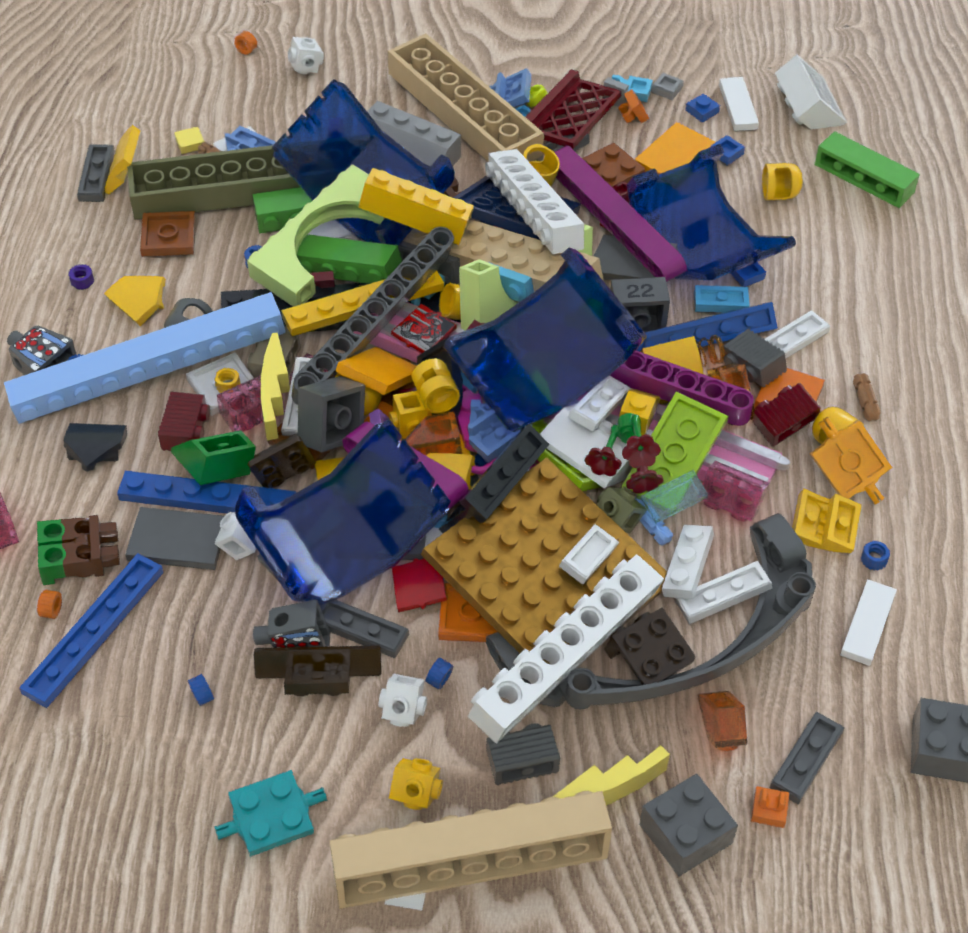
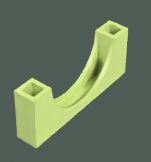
(277, 262)
(482, 291)

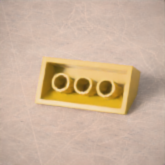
(414, 204)

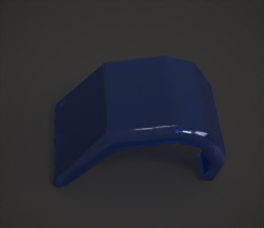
(344, 134)
(695, 215)
(548, 345)
(347, 522)

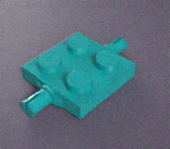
(270, 813)

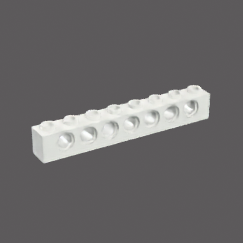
(535, 201)
(499, 718)

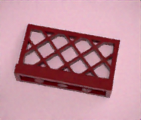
(556, 103)

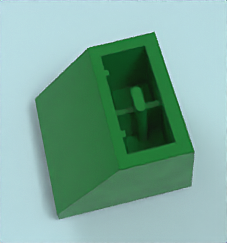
(216, 457)

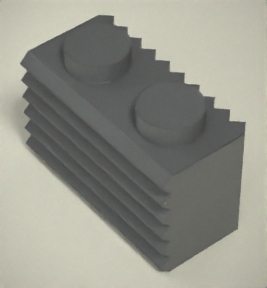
(760, 357)
(523, 754)

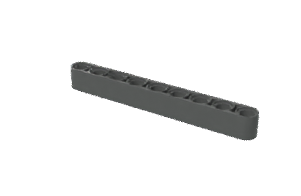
(380, 304)

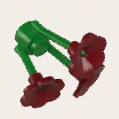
(639, 451)

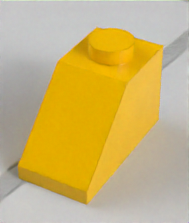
(643, 405)

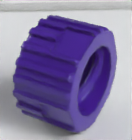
(78, 271)

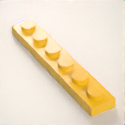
(343, 305)

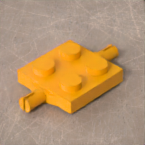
(851, 460)

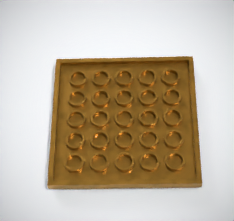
(514, 557)

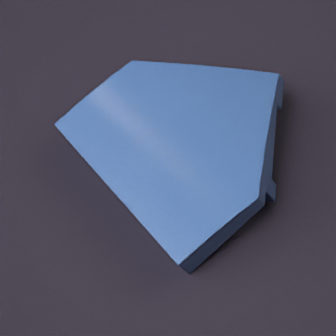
(514, 88)
(245, 138)
(487, 432)

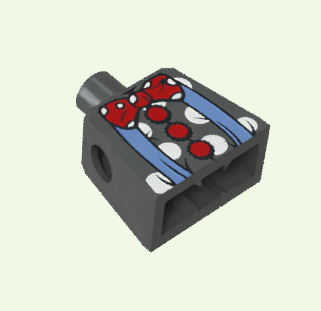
(39, 349)
(294, 626)

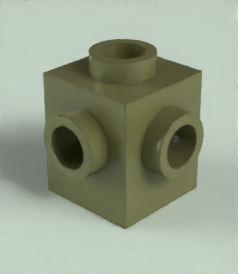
(621, 507)

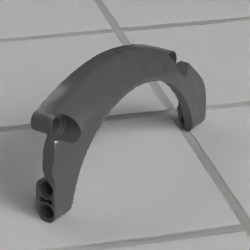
(793, 587)

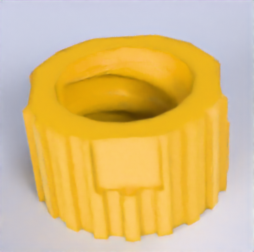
(224, 375)

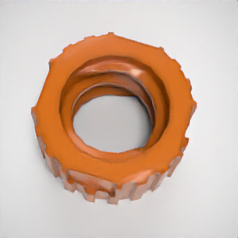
(245, 42)
(49, 604)

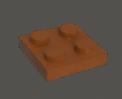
(614, 164)
(168, 233)

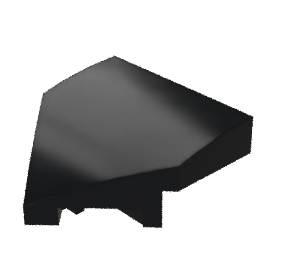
(94, 443)

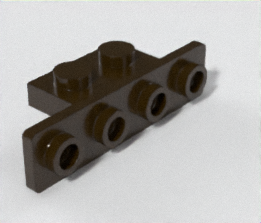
(317, 668)

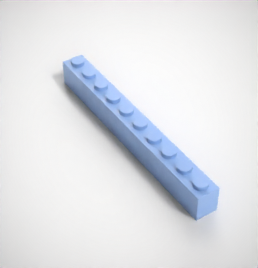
(144, 358)

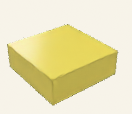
(188, 139)

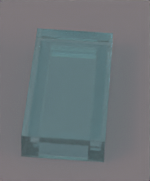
(674, 496)

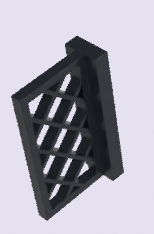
(499, 478)

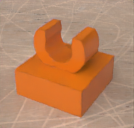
(633, 108)
(770, 807)

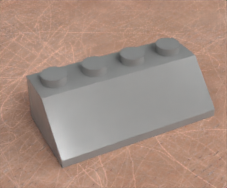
(417, 135)

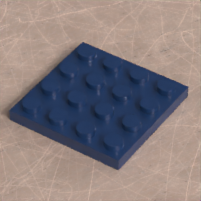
(495, 210)

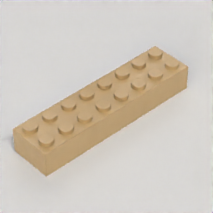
(461, 98)
(507, 250)
(470, 848)

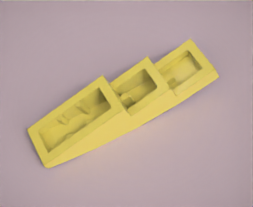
(273, 383)
(621, 778)

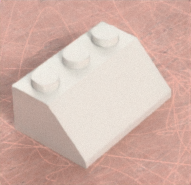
(808, 95)
(574, 441)

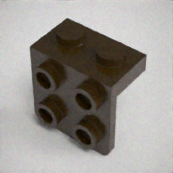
(281, 461)
(651, 647)

